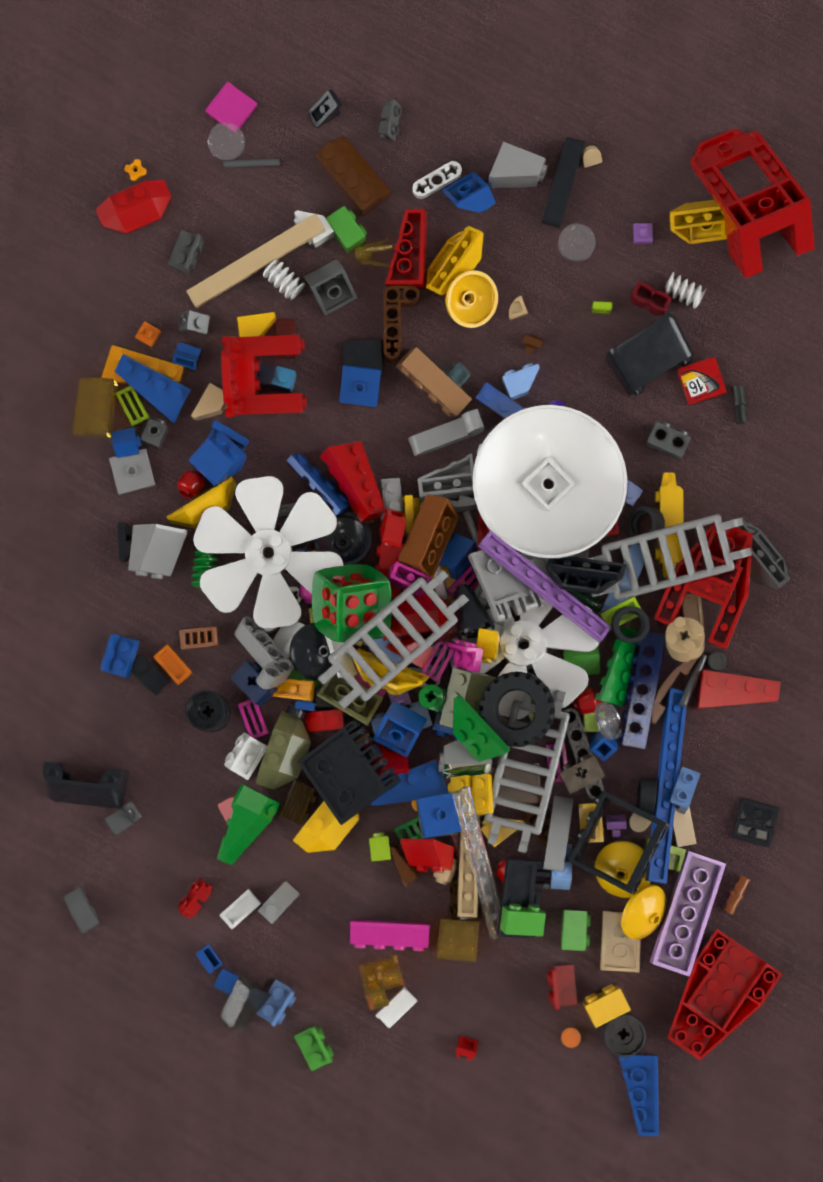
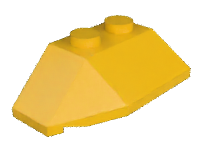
(698, 222)
(458, 255)
(191, 513)
(401, 683)
(323, 831)

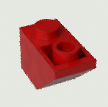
(392, 527)

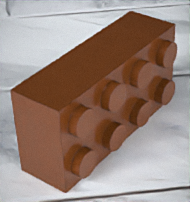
(429, 535)

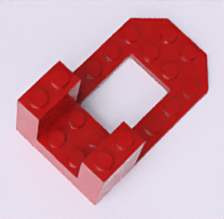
(774, 208)
(240, 375)

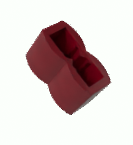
(646, 297)

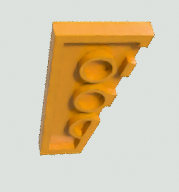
(166, 368)

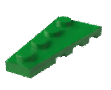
(618, 675)

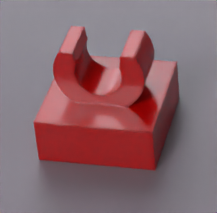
(466, 1047)

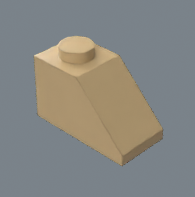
(209, 404)

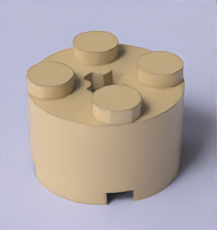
(685, 639)

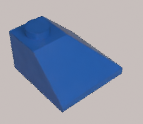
(470, 193)

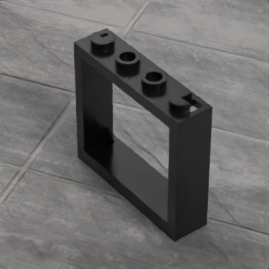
(585, 835)

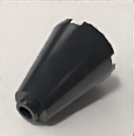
(471, 615)

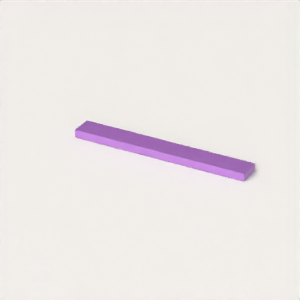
(544, 586)

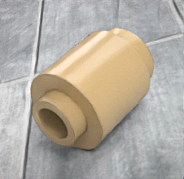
(447, 876)

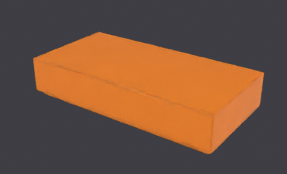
(173, 664)

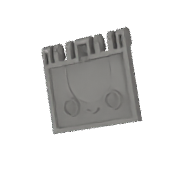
(503, 587)

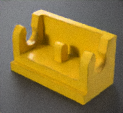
(584, 810)

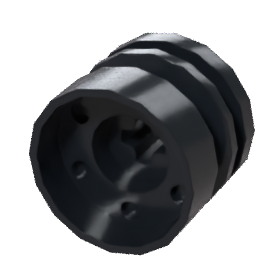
(198, 706)
(630, 1043)

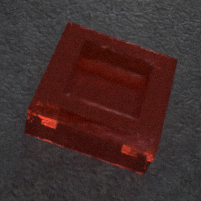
(450, 634)

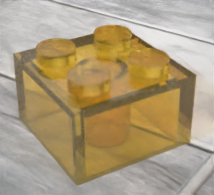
(458, 939)

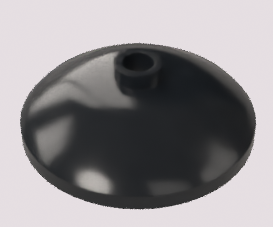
(353, 533)
(306, 652)

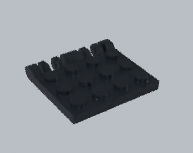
(345, 773)

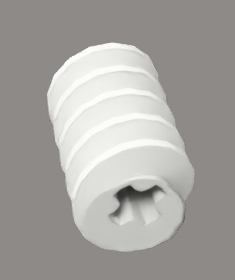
(283, 280)
(684, 290)

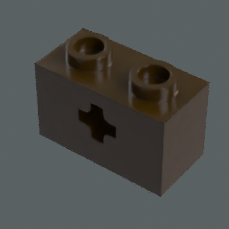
(575, 783)

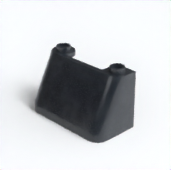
(649, 354)
(107, 794)

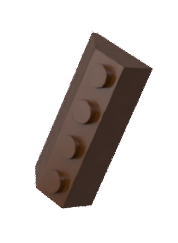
(352, 175)

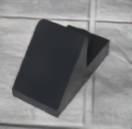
(325, 109)
(124, 544)
(148, 675)

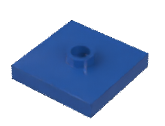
(360, 385)
(438, 815)

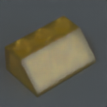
(95, 407)

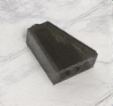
(243, 1003)

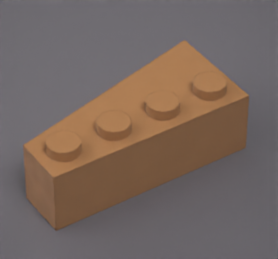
(433, 382)

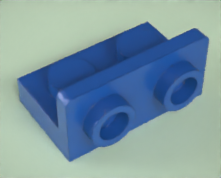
(119, 655)

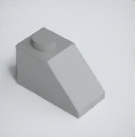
(278, 902)

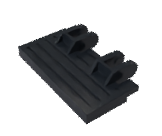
(520, 885)

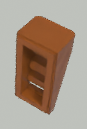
(214, 633)

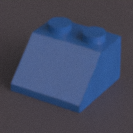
(218, 458)
(400, 729)

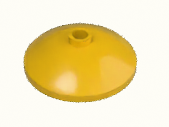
(481, 299)
(619, 857)
(644, 912)

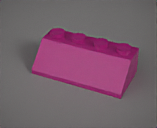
(389, 933)

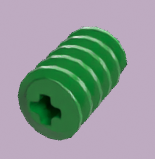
(204, 564)
(433, 698)

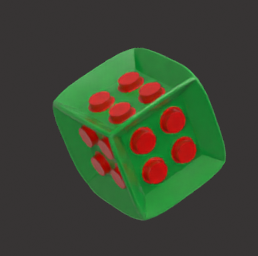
(347, 599)

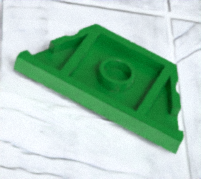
(475, 732)

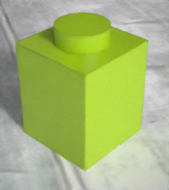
(380, 847)

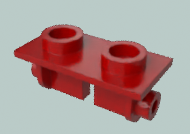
(197, 891)

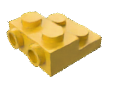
(480, 789)

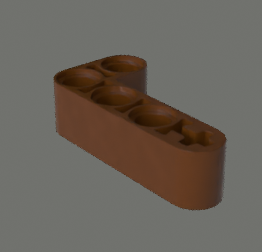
(395, 324)

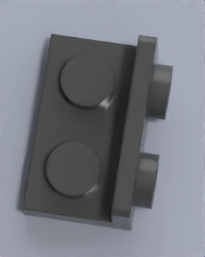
(185, 252)

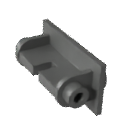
(390, 111)

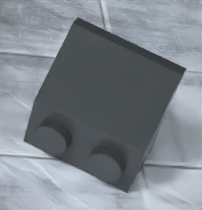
(330, 287)

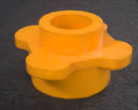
(140, 170)

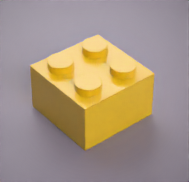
(605, 1005)

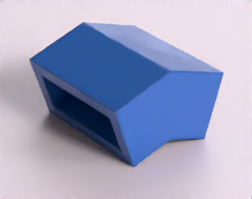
(187, 356)
(206, 962)

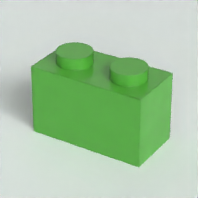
(346, 229)
(522, 920)
(574, 930)

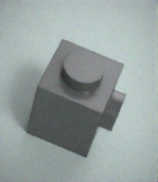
(155, 433)

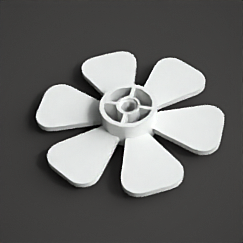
(222, 534)
(552, 670)

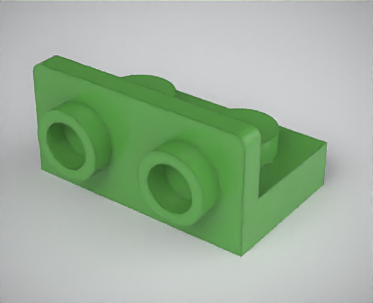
(314, 1048)

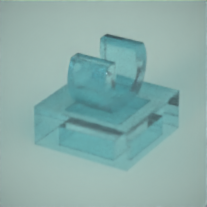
(458, 374)

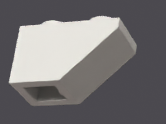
(323, 237)

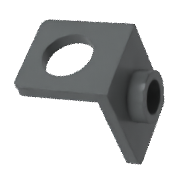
(123, 818)

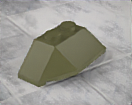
(286, 747)

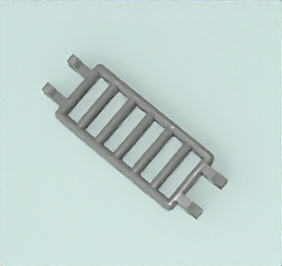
(661, 535)
(377, 621)
(550, 773)

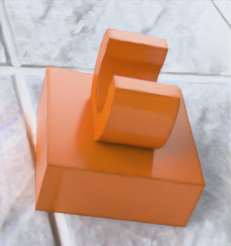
(148, 334)

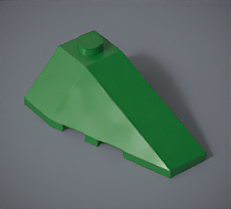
(249, 818)

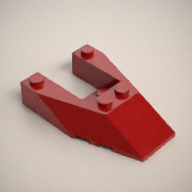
(725, 589)

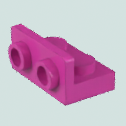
(466, 655)

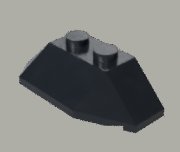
(585, 574)

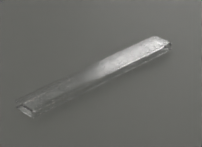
(478, 858)

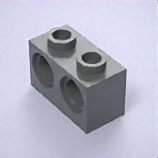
(666, 445)

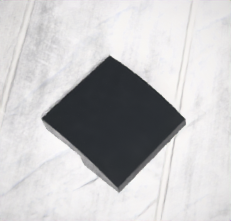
(364, 353)
(755, 822)

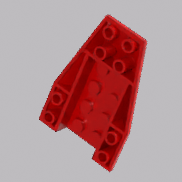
(720, 994)

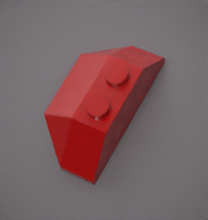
(135, 206)
(413, 617)

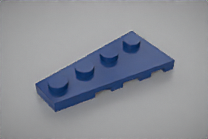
(155, 387)
(319, 483)
(418, 783)
(643, 1091)

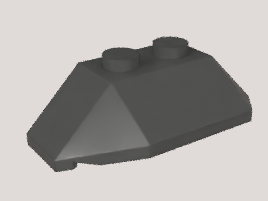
(767, 564)

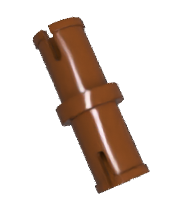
(736, 894)

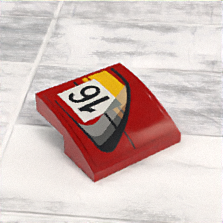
(702, 381)

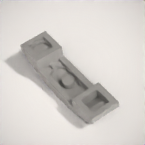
(558, 833)

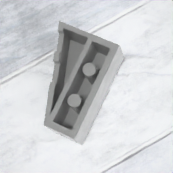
(449, 481)

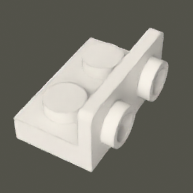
(245, 755)

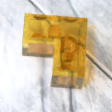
(378, 978)

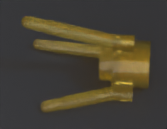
(364, 252)

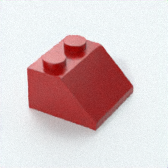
(428, 855)

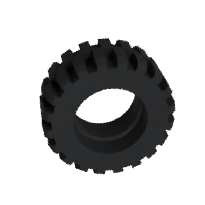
(543, 702)

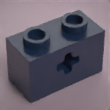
(245, 677)

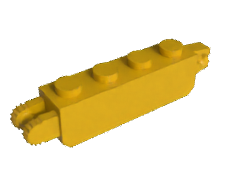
(671, 506)

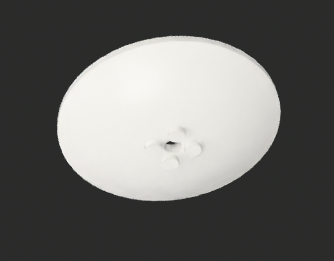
(555, 446)

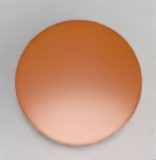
(570, 1037)

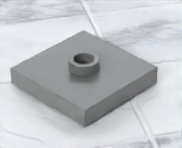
(132, 472)

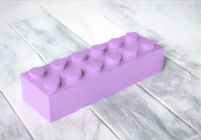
(687, 913)

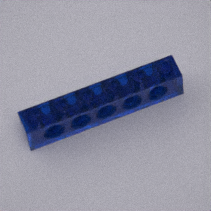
(639, 740)

